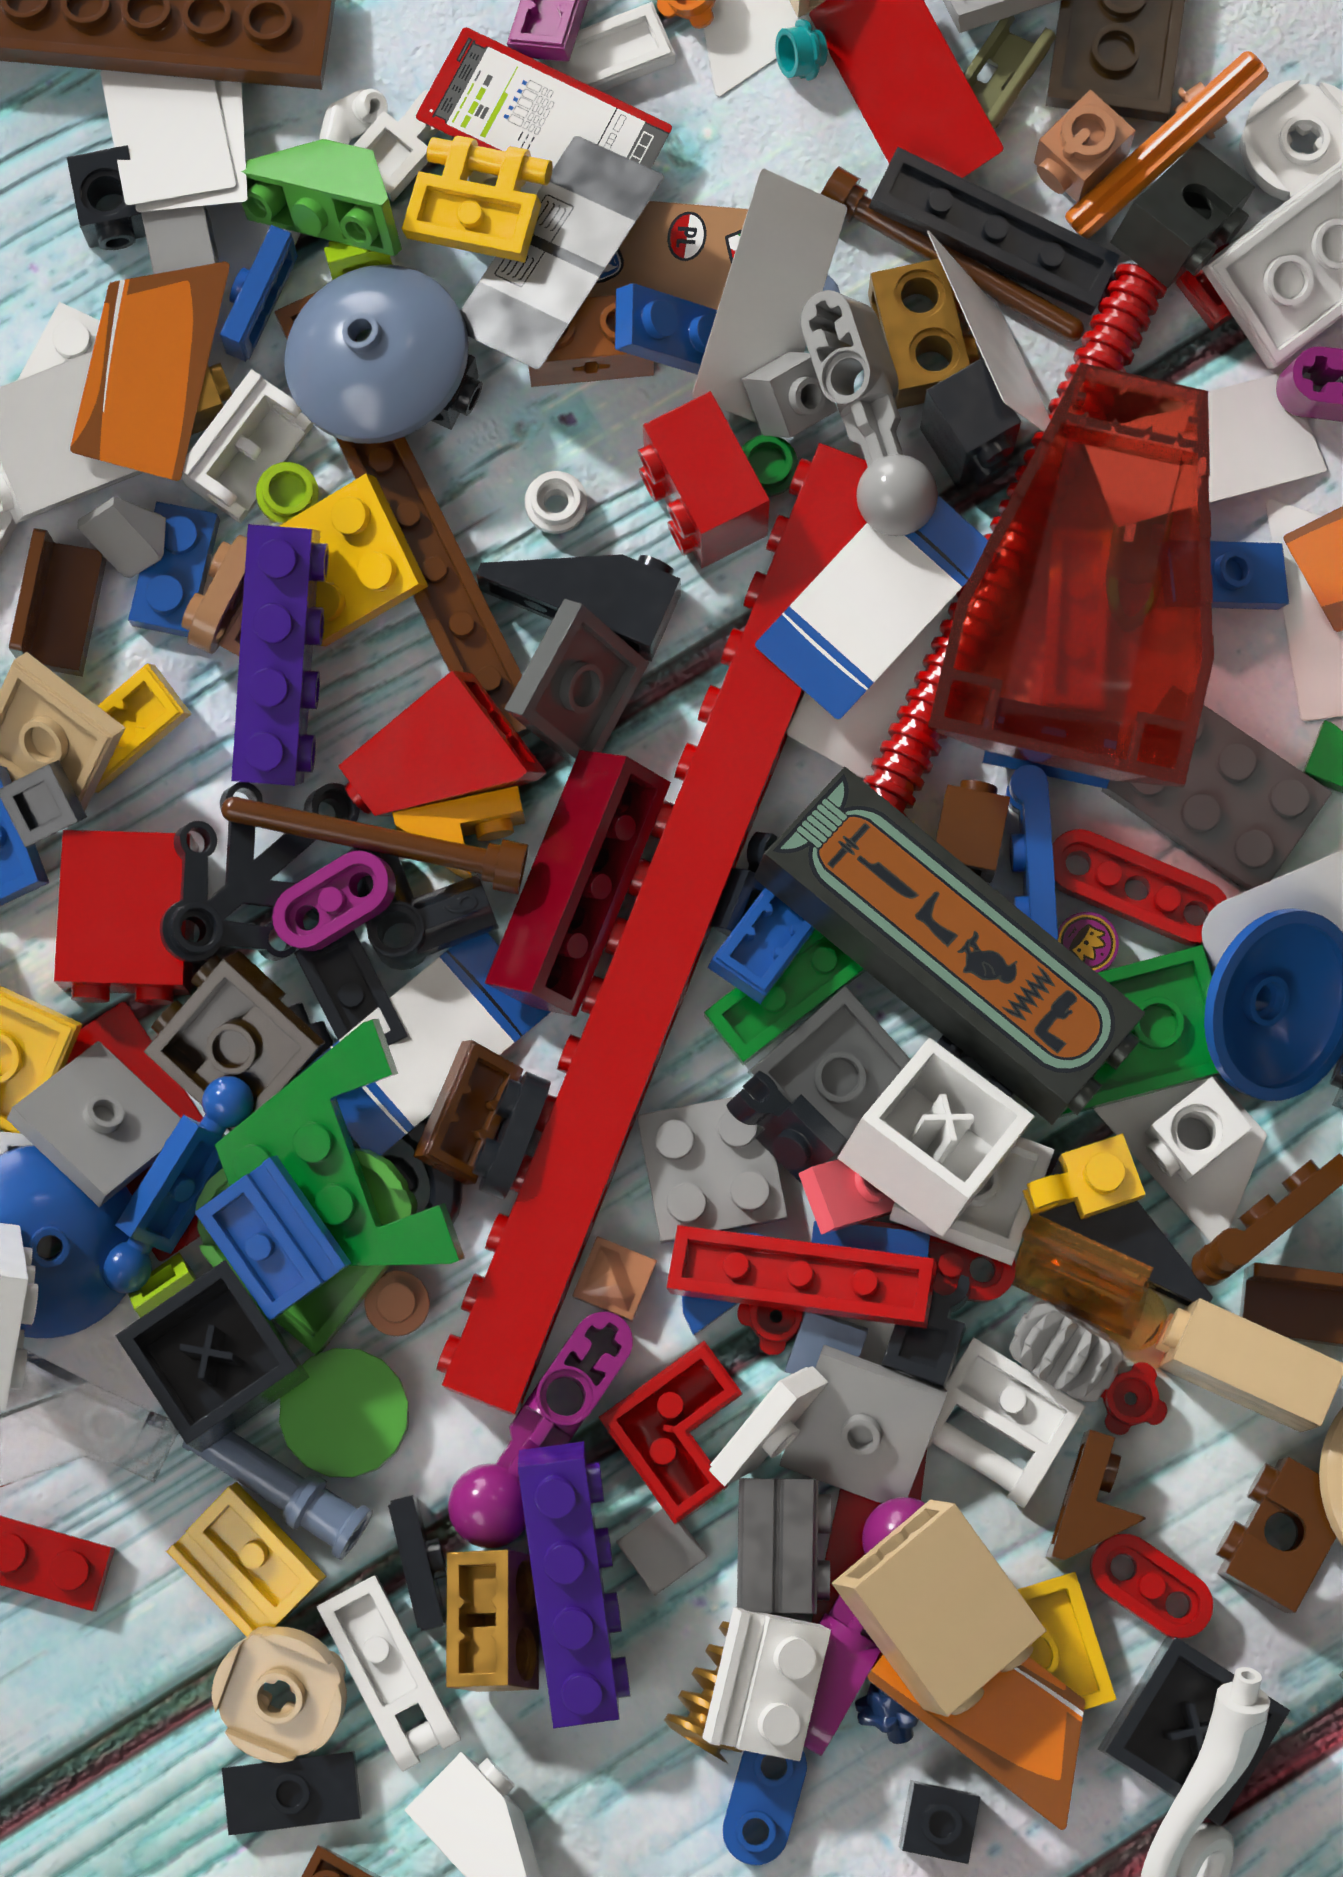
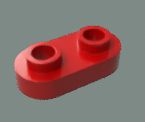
(1150, 1585)

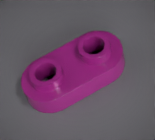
(336, 898)

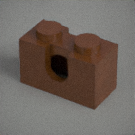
(1262, 1569)

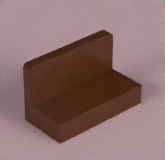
(57, 604)
(1294, 1302)

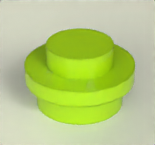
(286, 491)

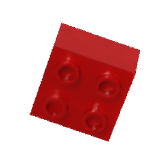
(705, 481)

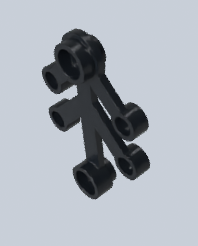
(246, 881)

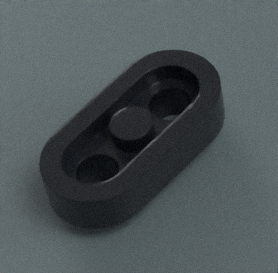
(501, 1159)

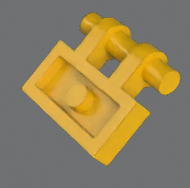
(472, 214)

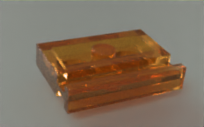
(1082, 1276)

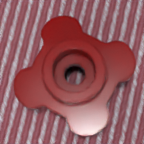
(771, 1334)
(1147, 1407)

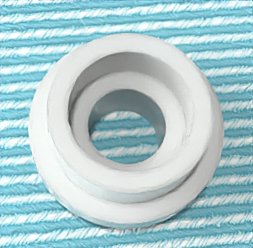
(553, 484)

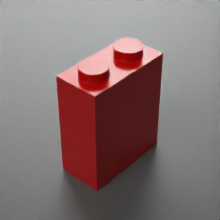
(111, 916)

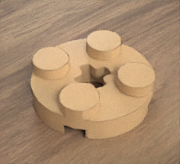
(313, 1676)

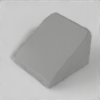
(125, 535)
(661, 1551)

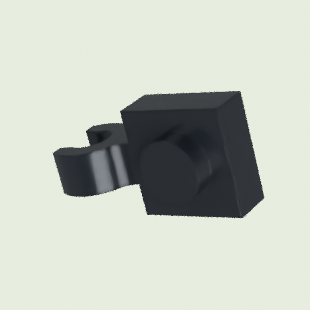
(790, 1131)

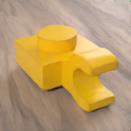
(1093, 1177)

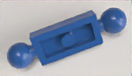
(173, 1184)

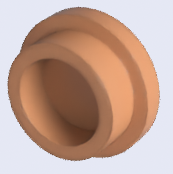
(397, 1304)

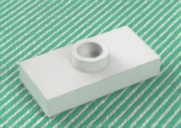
(769, 1427)

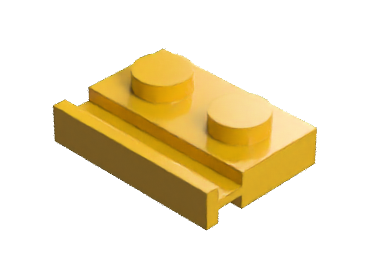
(246, 1562)

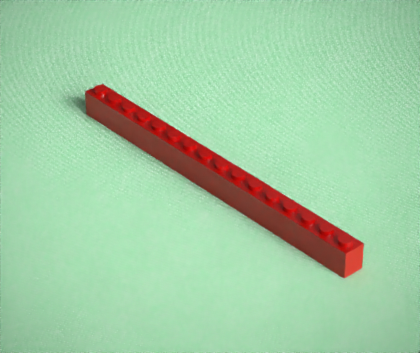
(650, 964)

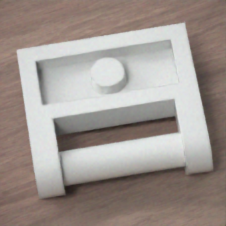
(1012, 1404)

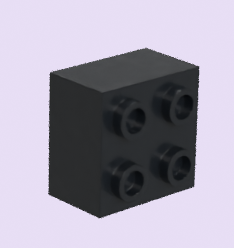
(211, 1357)
(1169, 1718)

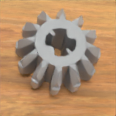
(1066, 1351)

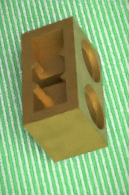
(914, 333)
(491, 1622)

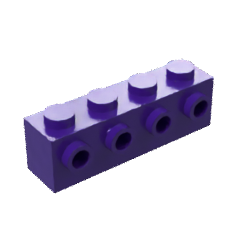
(276, 655)
(569, 1585)

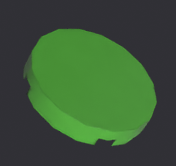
(345, 1414)

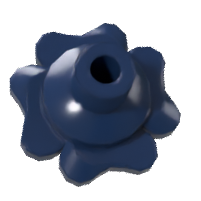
(885, 1714)

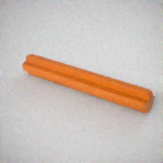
(1167, 144)

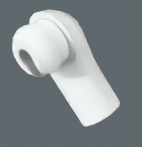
(352, 115)

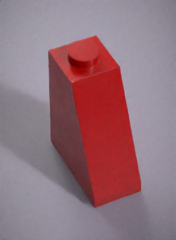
(439, 751)

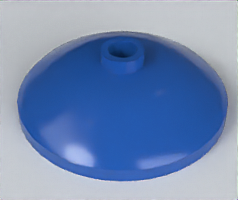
(1277, 1005)
(49, 1203)

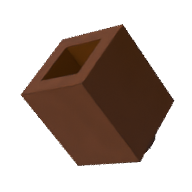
(973, 825)

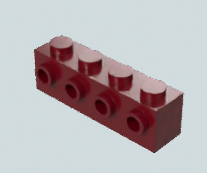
(578, 882)

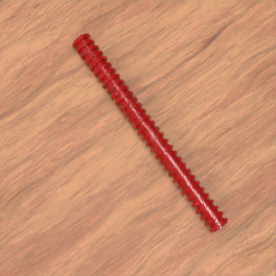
(1107, 345)

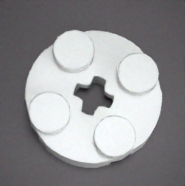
(1267, 138)

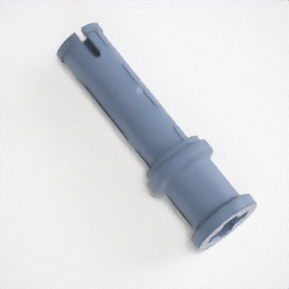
(302, 1500)

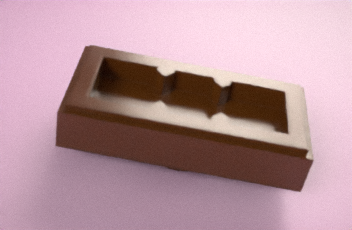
(466, 1111)

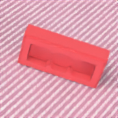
(842, 1196)

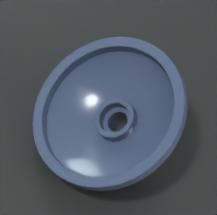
(394, 376)

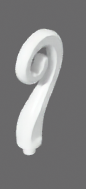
(1234, 1732)

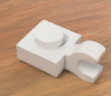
(398, 147)

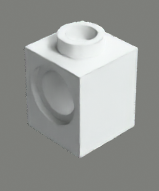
(1215, 1111)

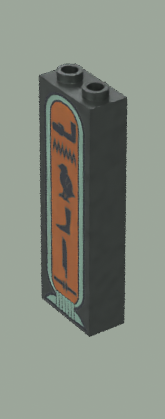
(950, 947)

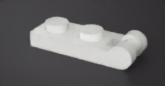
(387, 1670)

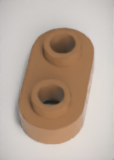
(212, 613)

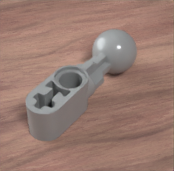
(842, 340)

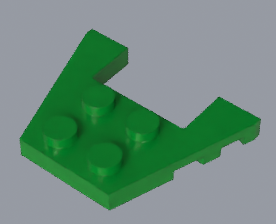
(314, 1145)

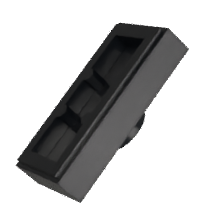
(421, 1561)
(291, 1793)

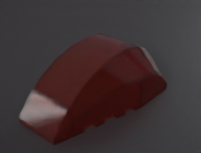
(1094, 593)

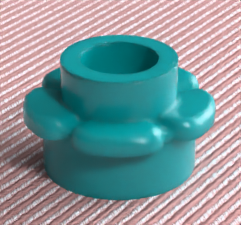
(801, 50)

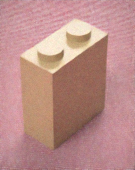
(1249, 1365)
(940, 1608)

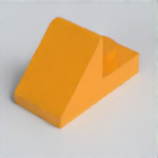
(485, 814)

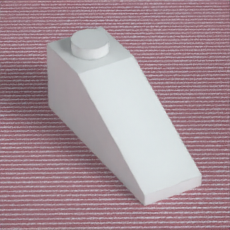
(476, 1820)

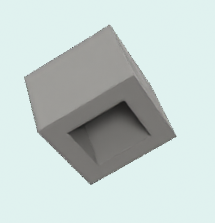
(787, 396)

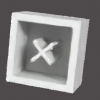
(935, 1137)

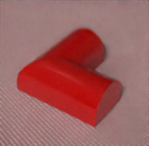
(657, 1425)

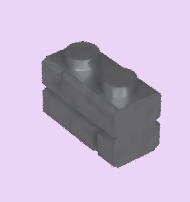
(780, 1545)

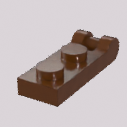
(1267, 1221)

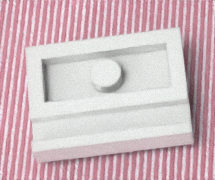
(766, 1684)

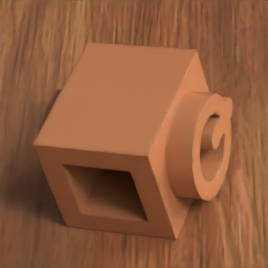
(1083, 147)

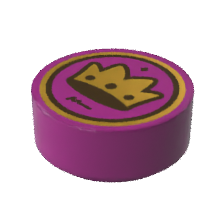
(1090, 939)

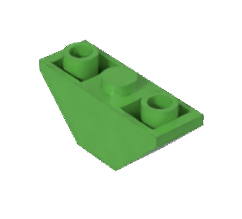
(323, 193)

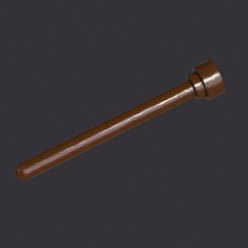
(845, 189)
(498, 864)

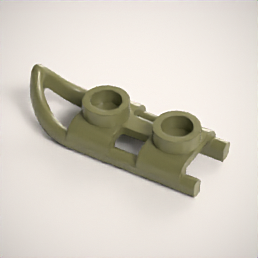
(1015, 64)

